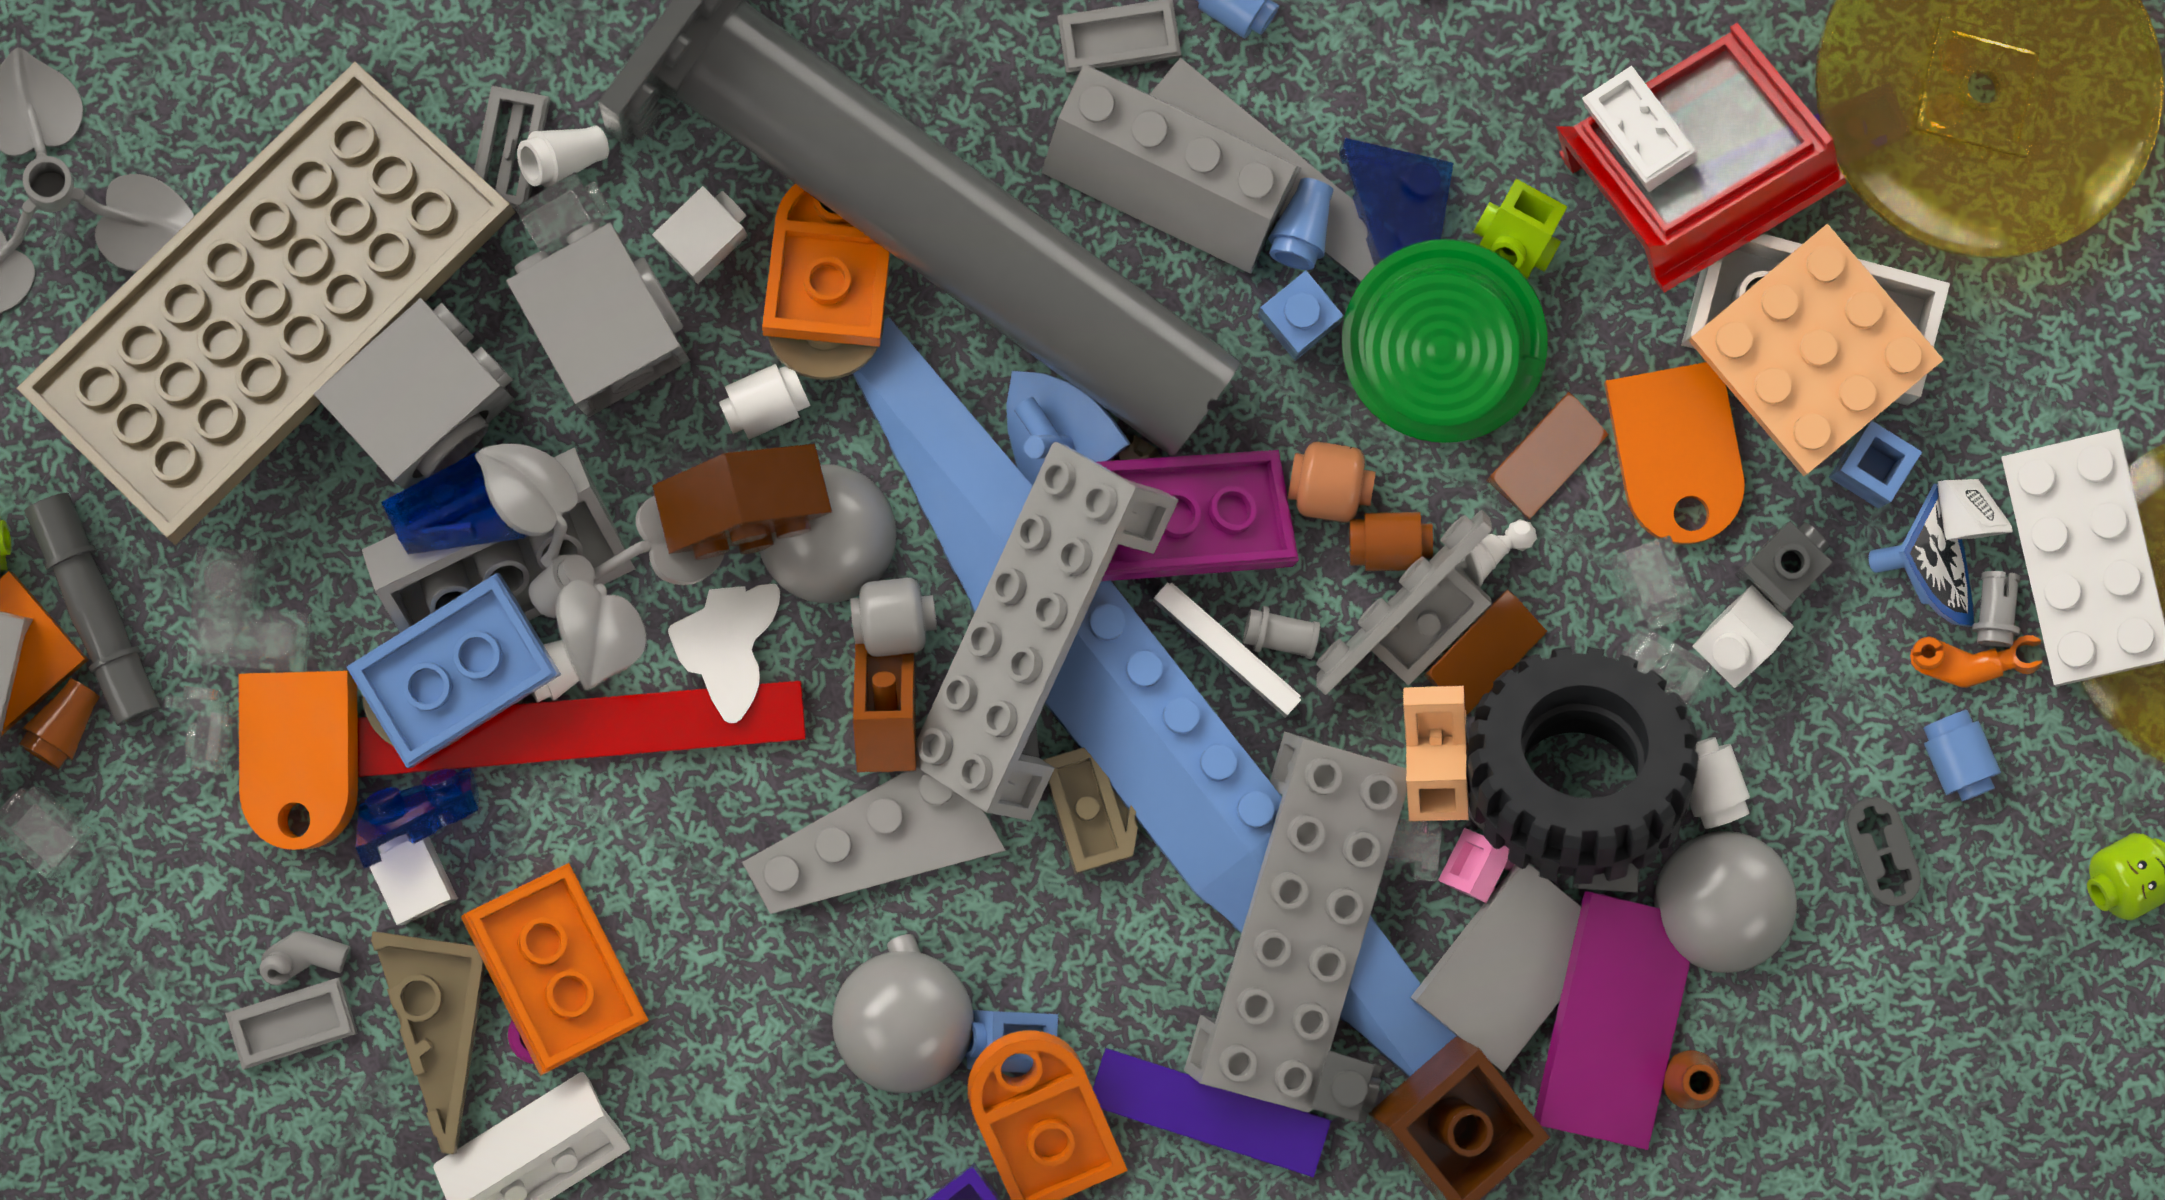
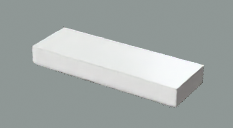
(1227, 649)

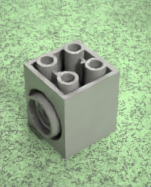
(599, 317)
(418, 394)

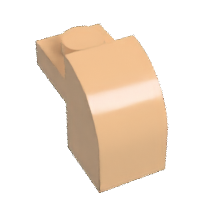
(1436, 753)

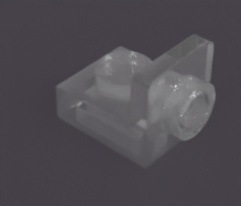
(210, 737)

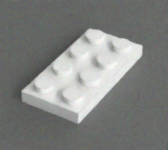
(2086, 557)

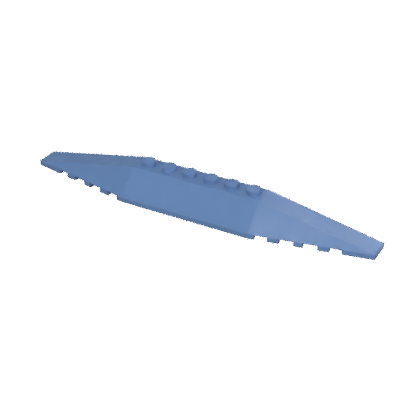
(1125, 693)

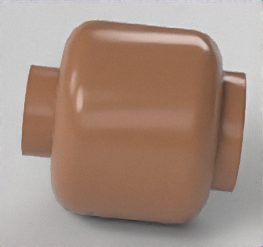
(1330, 482)

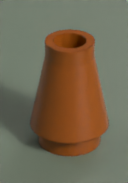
(59, 726)
(1677, 1078)

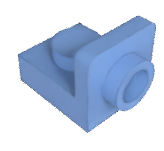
(992, 1025)

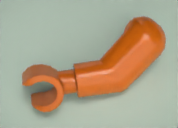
(1967, 669)

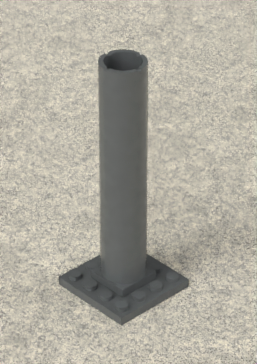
(924, 210)

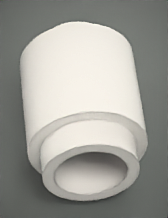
(764, 401)
(1718, 785)

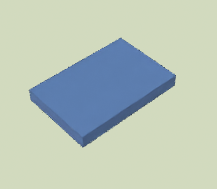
(453, 670)

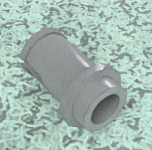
(1997, 609)
(1280, 633)

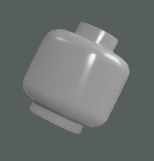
(892, 617)

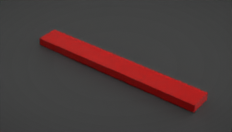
(601, 730)

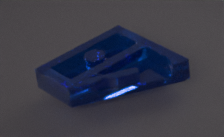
(1396, 195)
(447, 511)
(414, 811)

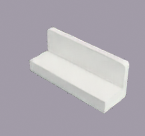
(536, 1149)

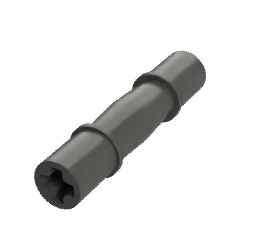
(92, 608)

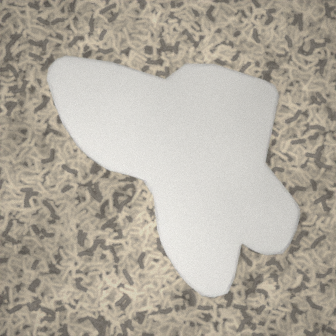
(721, 643)

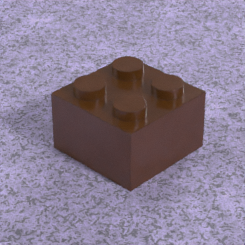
(742, 500)
(1459, 1123)

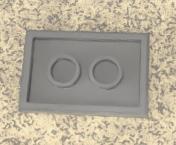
(1505, 967)

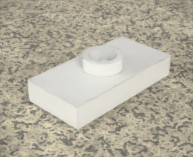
(1640, 128)

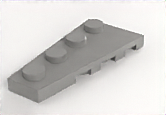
(876, 839)

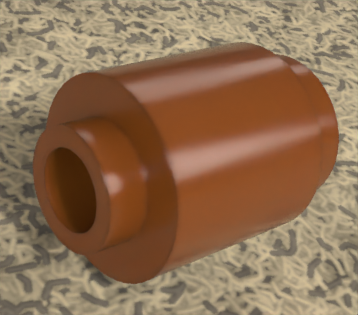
(1389, 540)

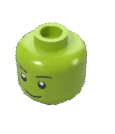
(2128, 876)

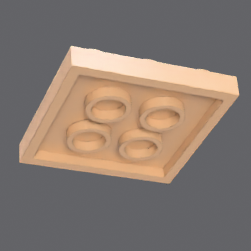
(1815, 350)

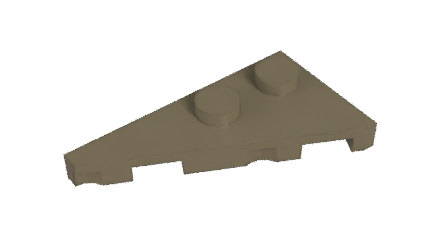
(437, 1003)

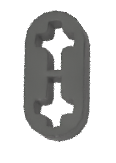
(1895, 846)

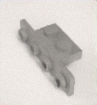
(1421, 617)

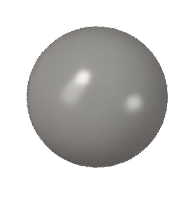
(843, 547)
(1726, 901)
(902, 1021)

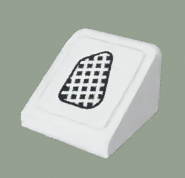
(1970, 510)

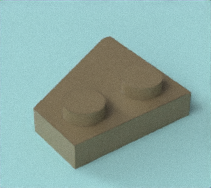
(1089, 812)

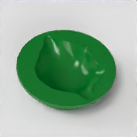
(1444, 340)

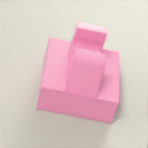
(1475, 866)

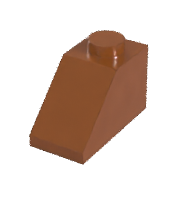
(884, 712)

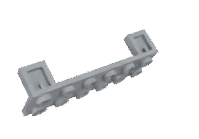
(1028, 626)
(1302, 924)

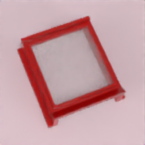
(1755, 166)

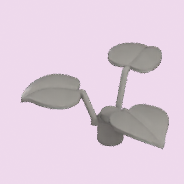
(46, 110)
(597, 629)

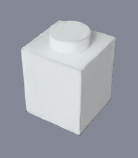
(702, 232)
(1743, 636)
(412, 879)

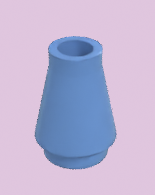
(1302, 228)

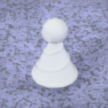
(1494, 547)

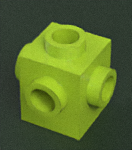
(1522, 227)

